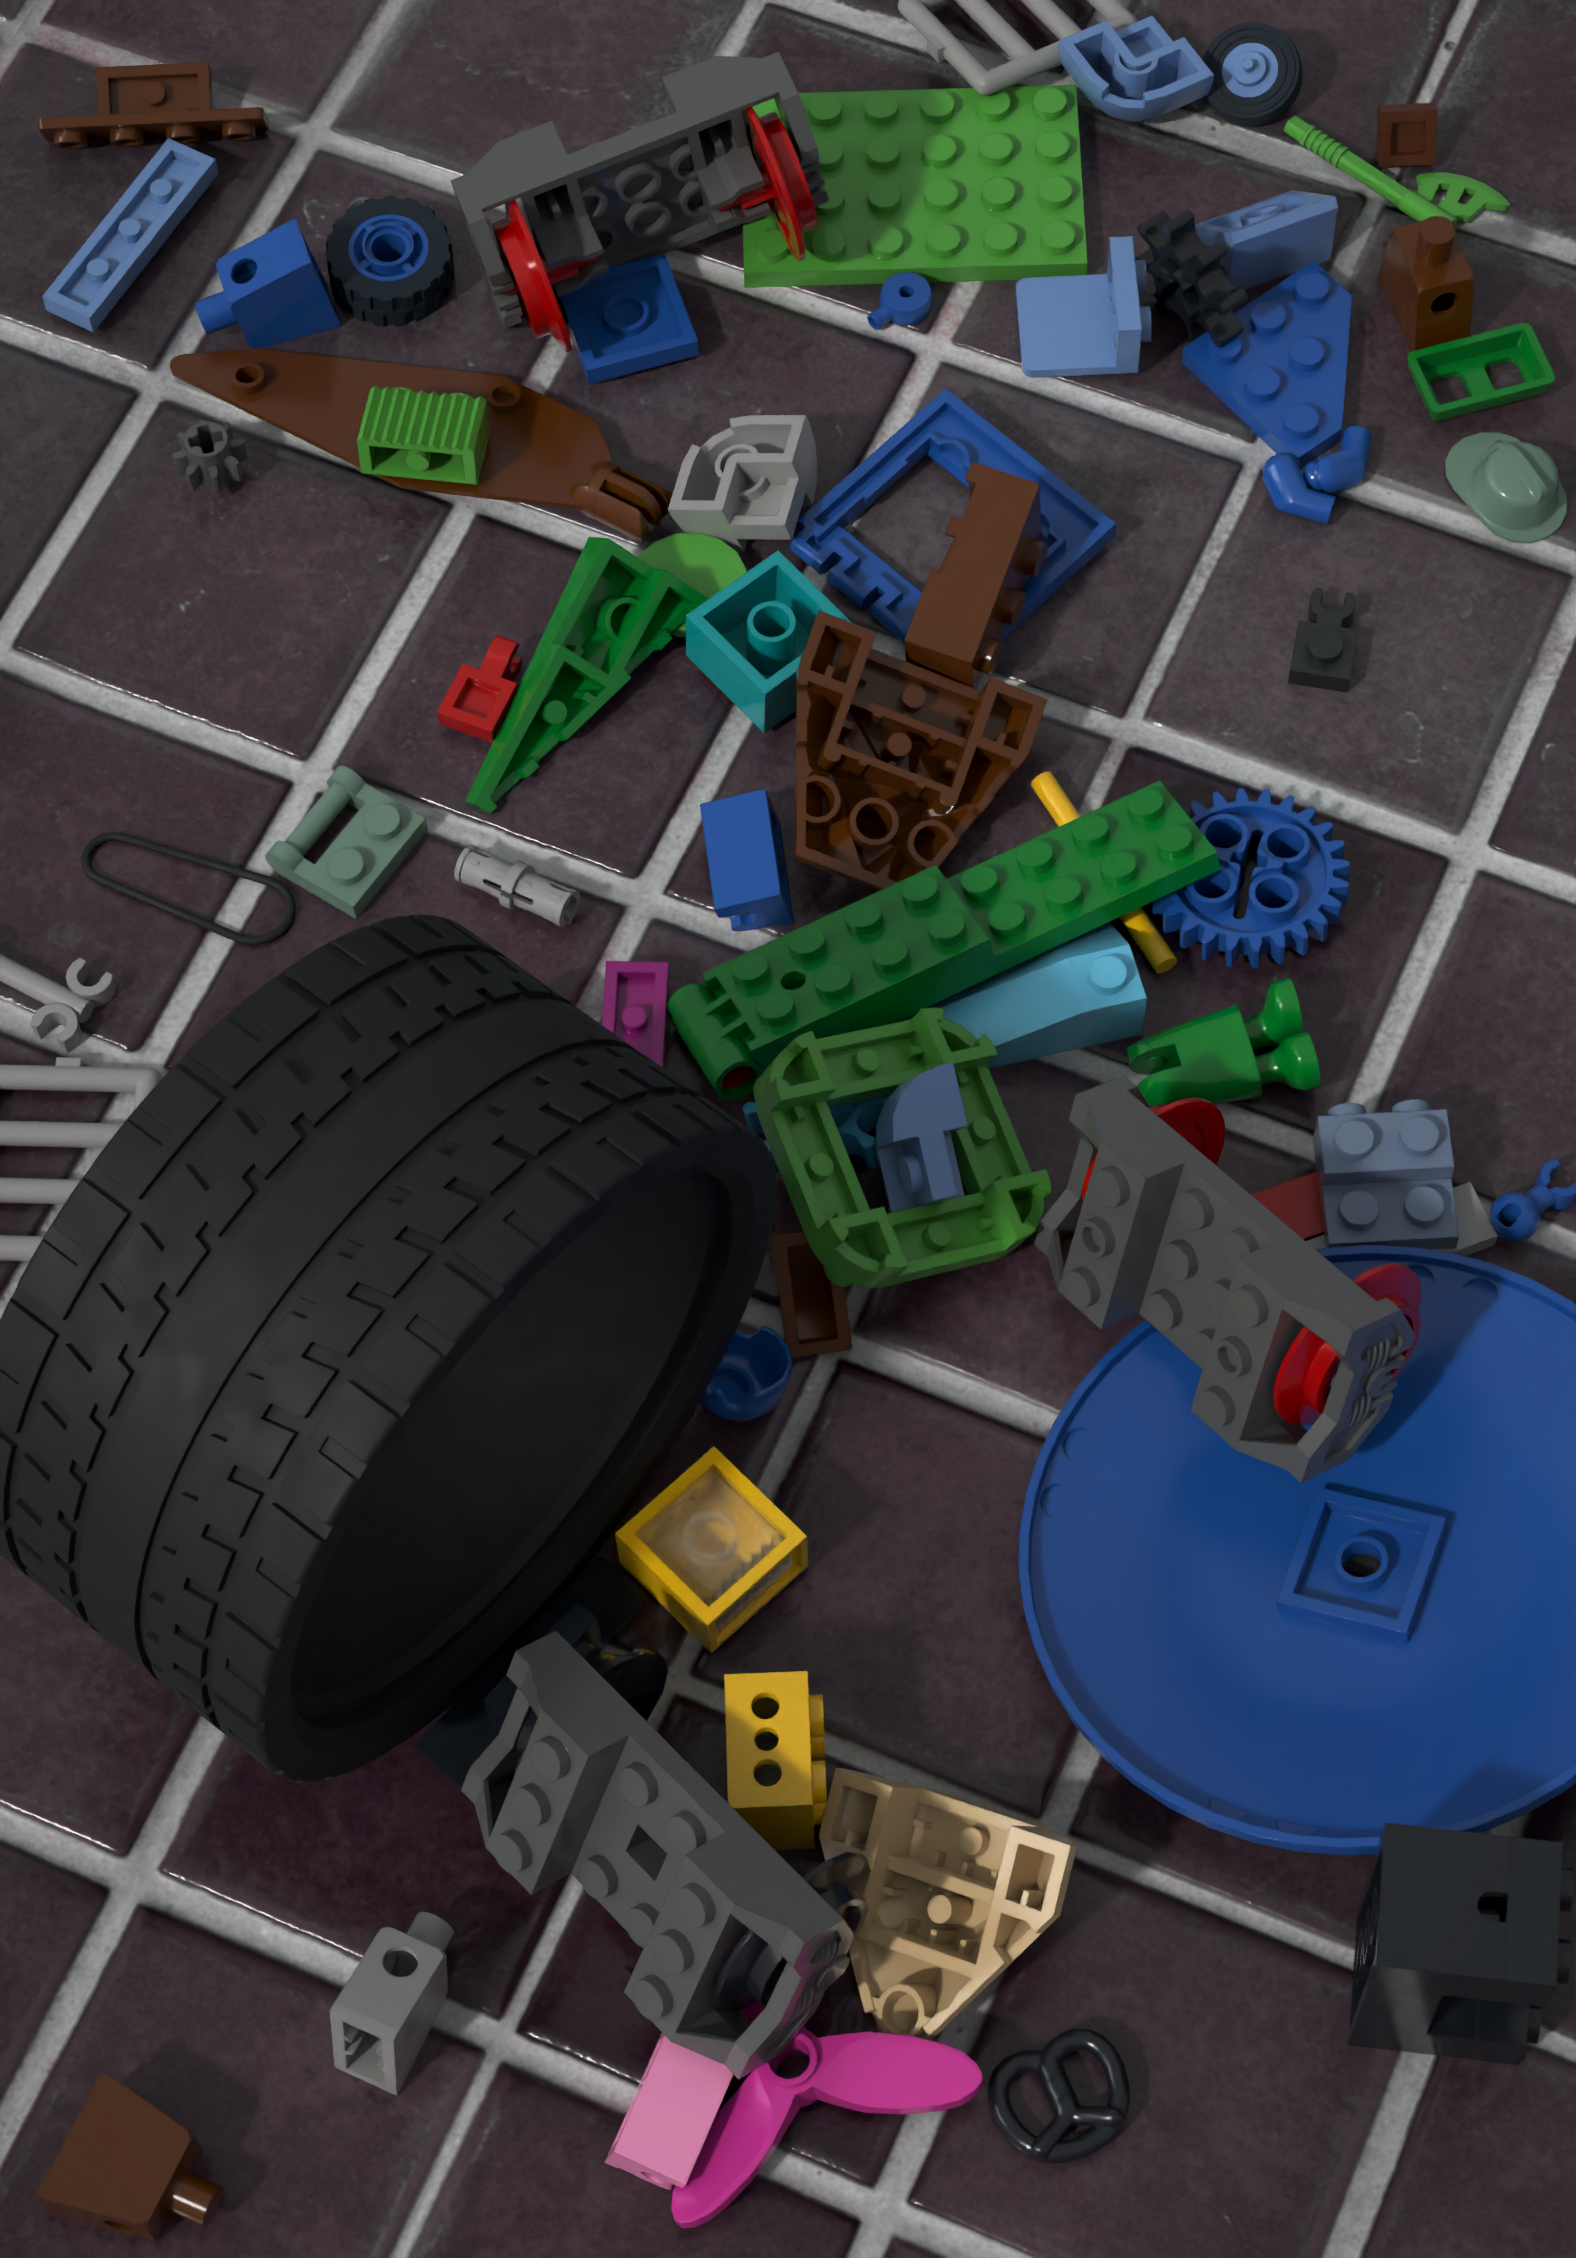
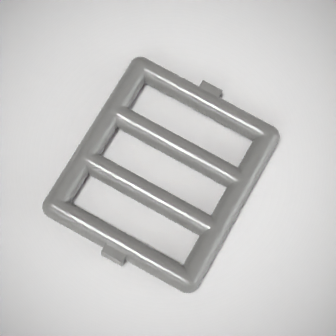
(1025, 59)
(66, 1075)

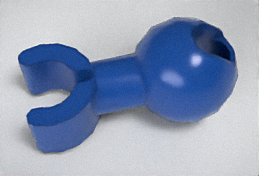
(1518, 1213)

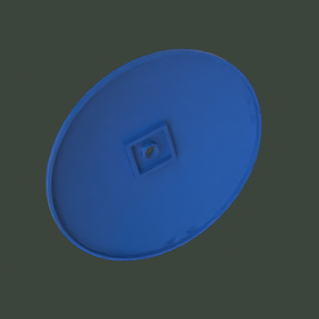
(1208, 1606)

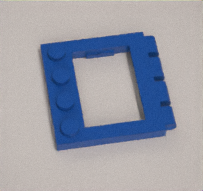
(953, 438)

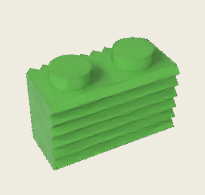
(423, 435)

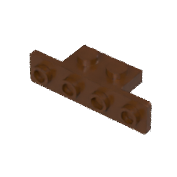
(154, 103)

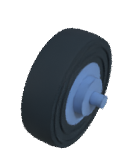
(1253, 73)

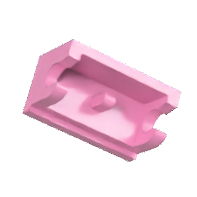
(669, 2115)

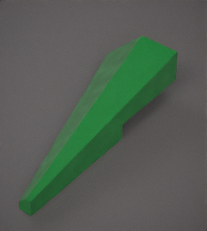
(597, 636)

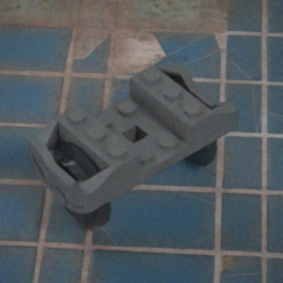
(718, 1912)

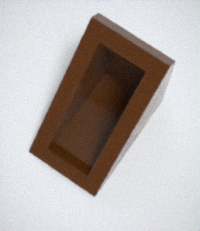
(809, 1303)

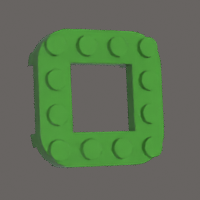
(910, 1244)

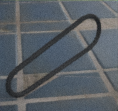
(199, 860)

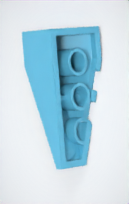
(1056, 1001)

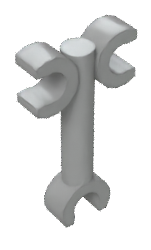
(62, 1004)

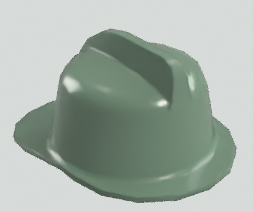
(1508, 485)

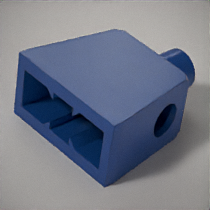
(271, 290)

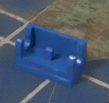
(747, 861)

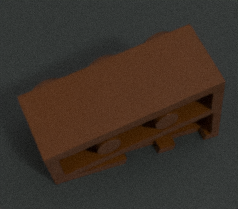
(979, 579)

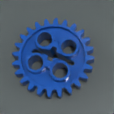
(1305, 886)

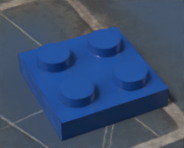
(629, 320)

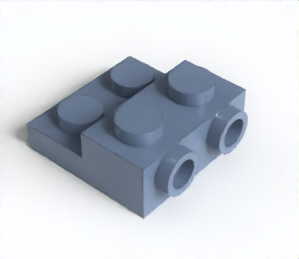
(1386, 1176)

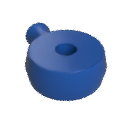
(903, 300)

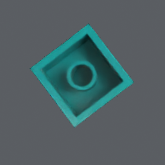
(755, 636)

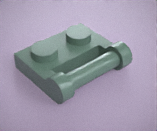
(362, 853)

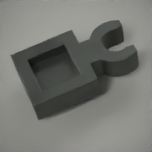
(1324, 646)

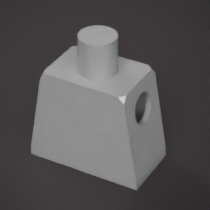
(391, 2002)

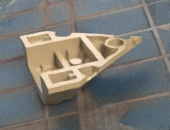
(946, 1895)

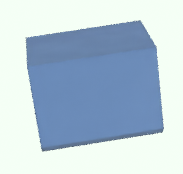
(1273, 236)

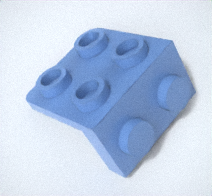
(1085, 320)

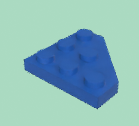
(1287, 364)

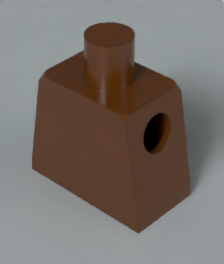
(1425, 265)
(127, 2167)

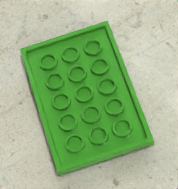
(935, 189)

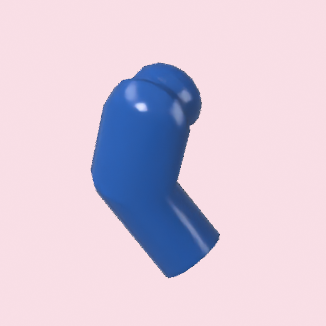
(1342, 468)
(1290, 491)

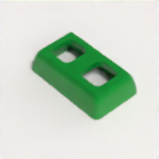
(1468, 360)

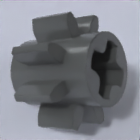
(209, 456)

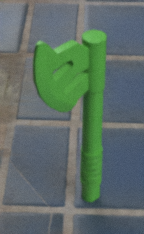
(1414, 204)

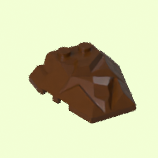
(894, 756)

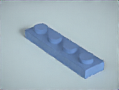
(130, 235)

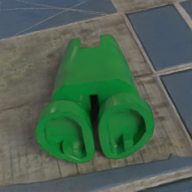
(1218, 1055)

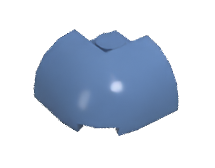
(1135, 69)
(916, 1140)

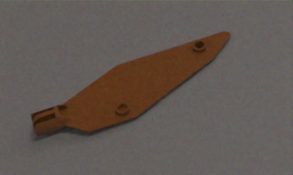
(534, 448)

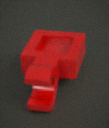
(483, 695)

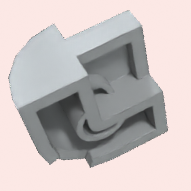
(748, 480)

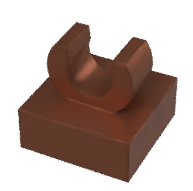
(1406, 135)

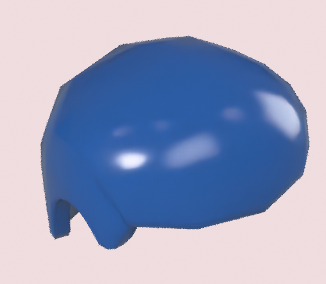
(749, 1377)

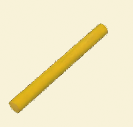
(1137, 921)

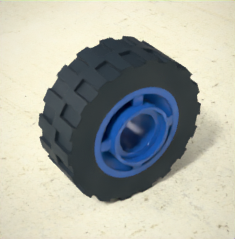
(385, 232)

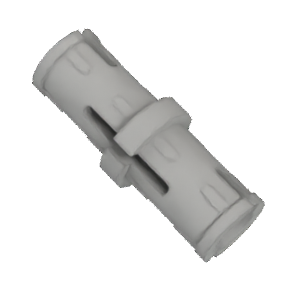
(517, 886)

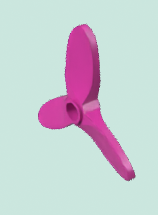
(846, 2070)

